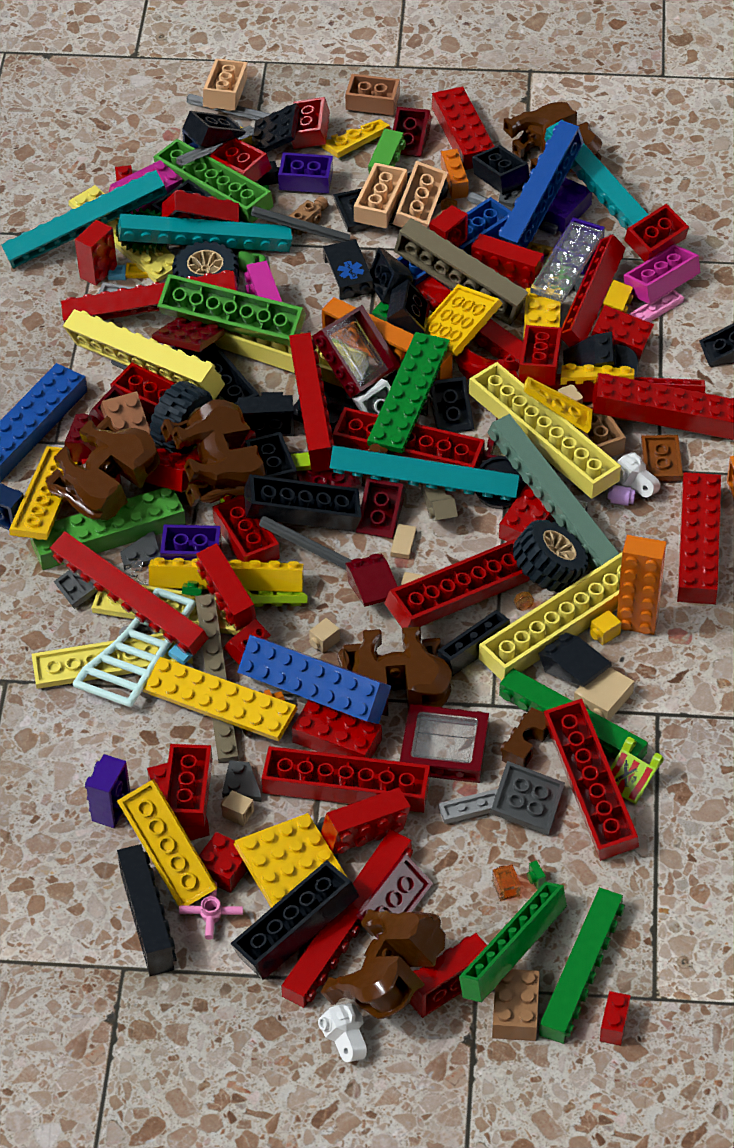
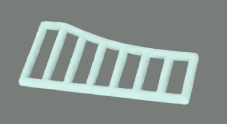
(118, 644)

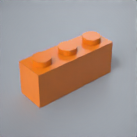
(456, 176)

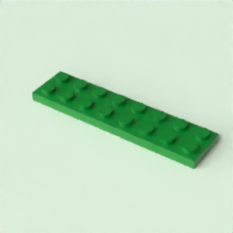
(409, 392)

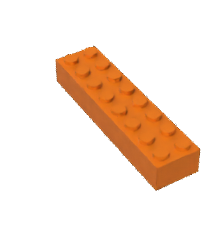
(395, 337)

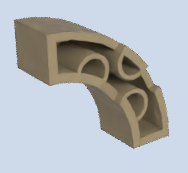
(438, 503)

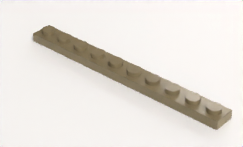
(215, 666)

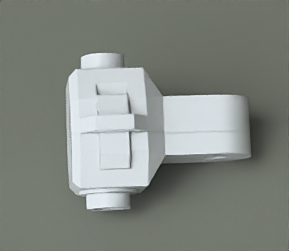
(636, 476)
(342, 1026)

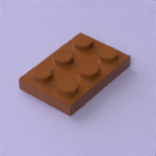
(662, 456)

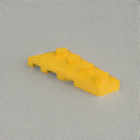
(354, 138)
(575, 373)
(561, 404)

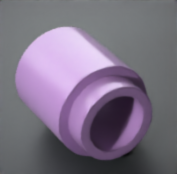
(621, 495)

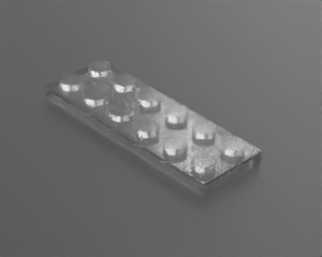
(566, 262)

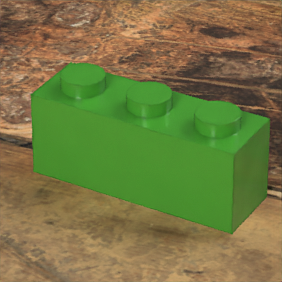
(388, 148)

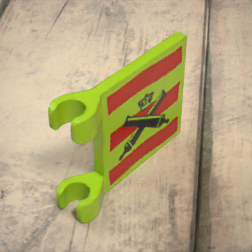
(632, 773)

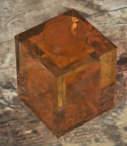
(506, 882)

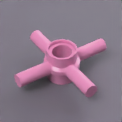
(211, 917)

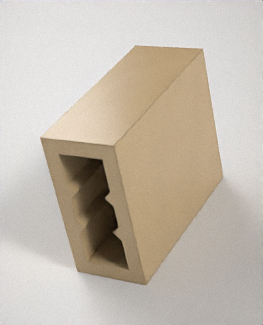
(606, 693)

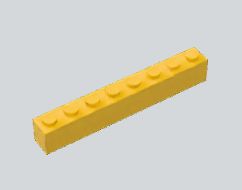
(252, 574)

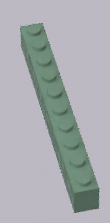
(551, 490)

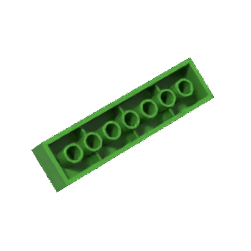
(217, 180)
(231, 309)
(132, 522)

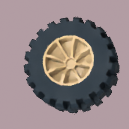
(204, 259)
(177, 405)
(550, 555)

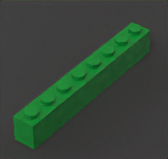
(529, 693)
(512, 942)
(581, 966)

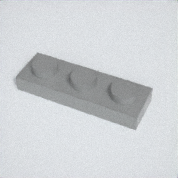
(467, 806)

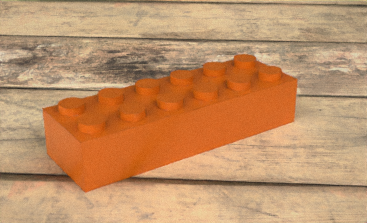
(641, 584)

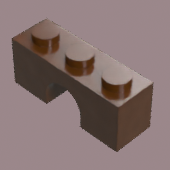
(531, 727)

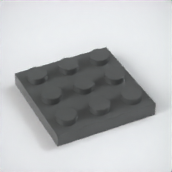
(527, 798)

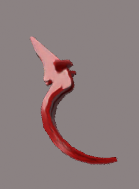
(471, 363)

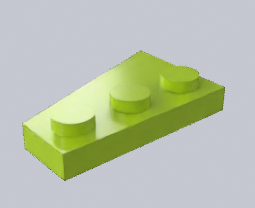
(278, 599)

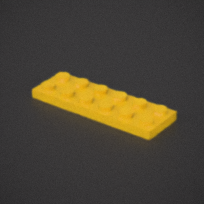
(167, 844)

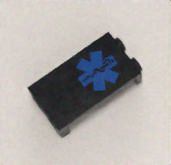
(349, 269)

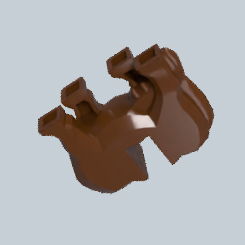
(535, 125)
(215, 431)
(92, 485)
(415, 669)
(386, 980)

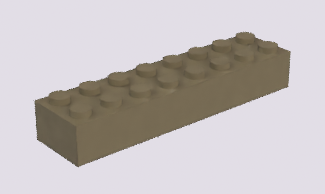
(456, 267)

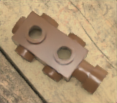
(309, 212)

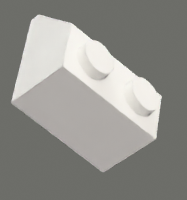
(373, 397)

